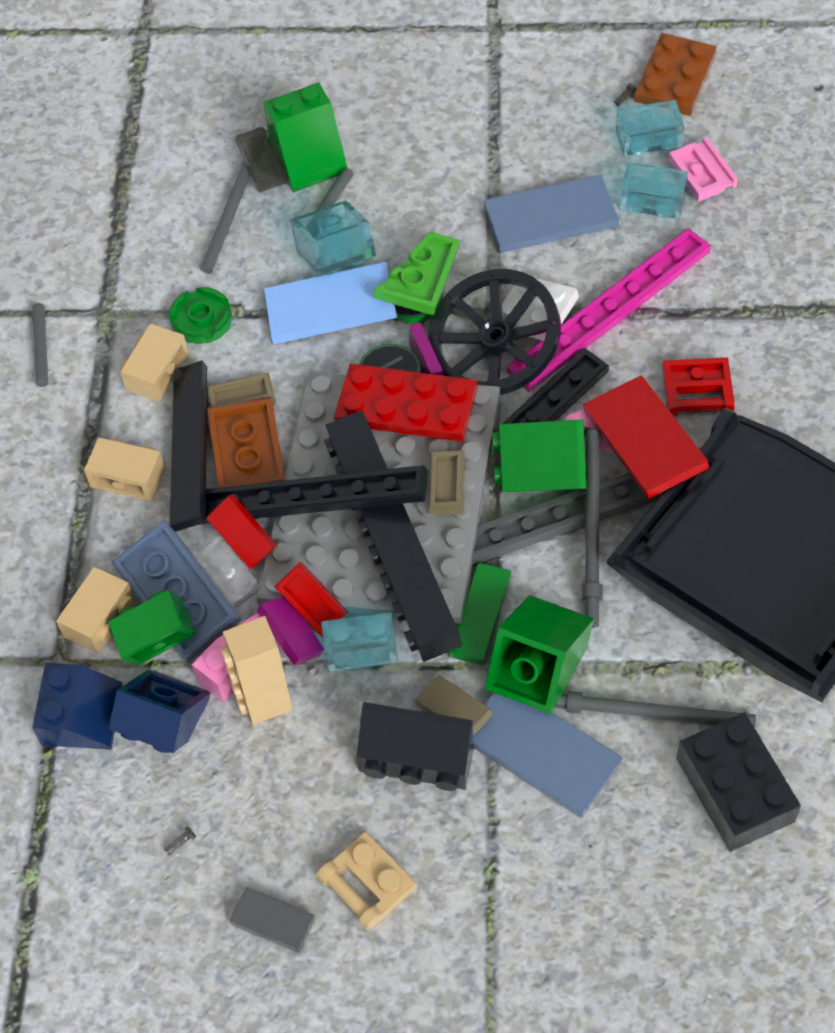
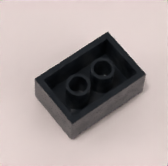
(737, 781)

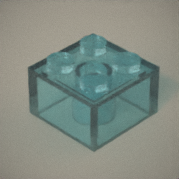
(333, 238)

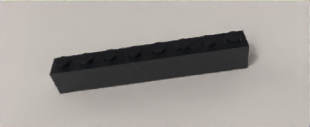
(395, 546)

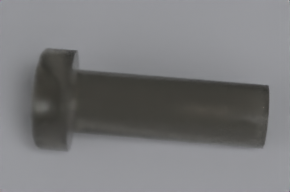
(630, 89)
(178, 842)

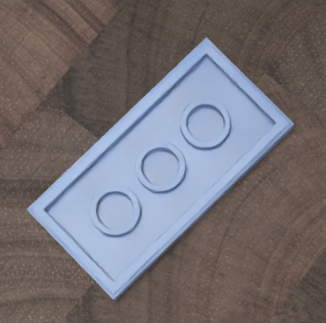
(327, 303)

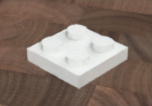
(563, 295)

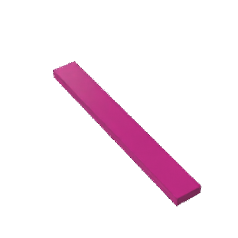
(620, 301)

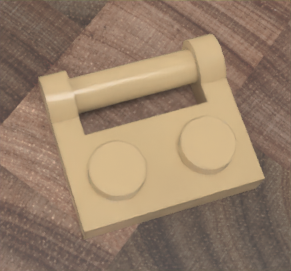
(376, 873)

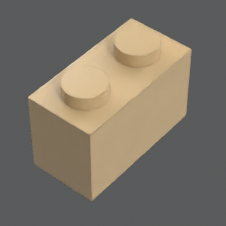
(153, 362)
(125, 468)
(92, 606)

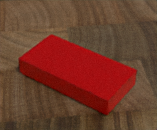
(241, 531)
(310, 597)

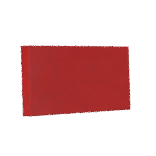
(645, 436)

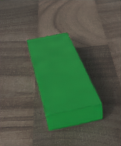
(481, 613)

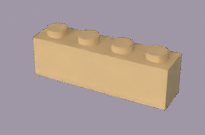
(256, 671)

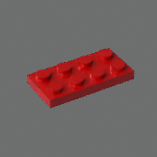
(408, 401)

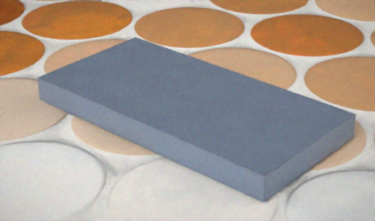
(550, 213)
(165, 563)
(546, 753)

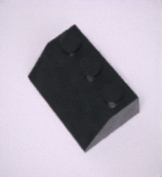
(415, 746)

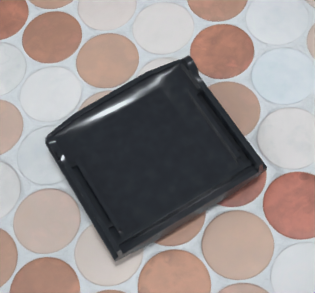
(748, 552)

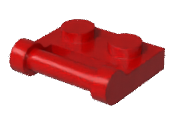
(697, 376)

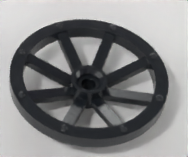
(496, 327)

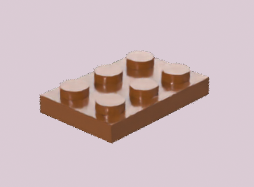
(676, 72)
(245, 443)

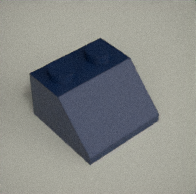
(75, 707)
(158, 711)

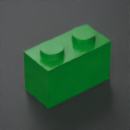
(151, 627)

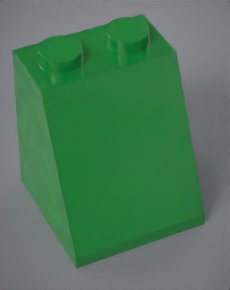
(305, 136)
(540, 456)
(537, 653)

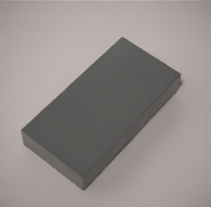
(272, 920)

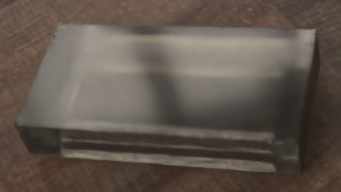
(261, 159)

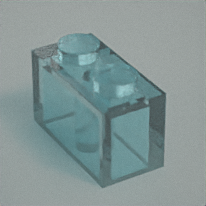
(649, 128)
(653, 190)
(359, 642)

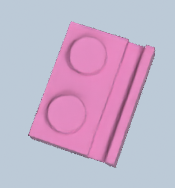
(706, 169)

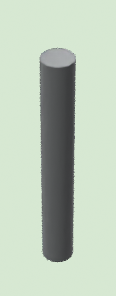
(336, 189)
(40, 345)

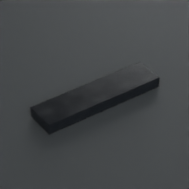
(562, 390)

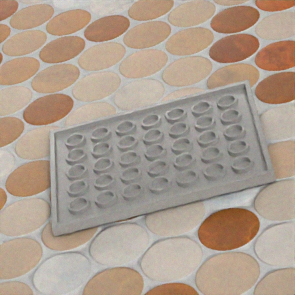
(332, 540)

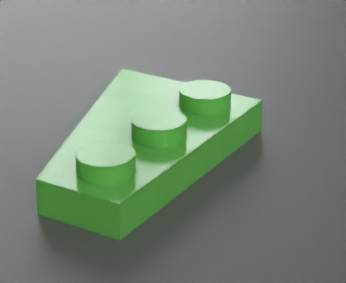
(422, 276)

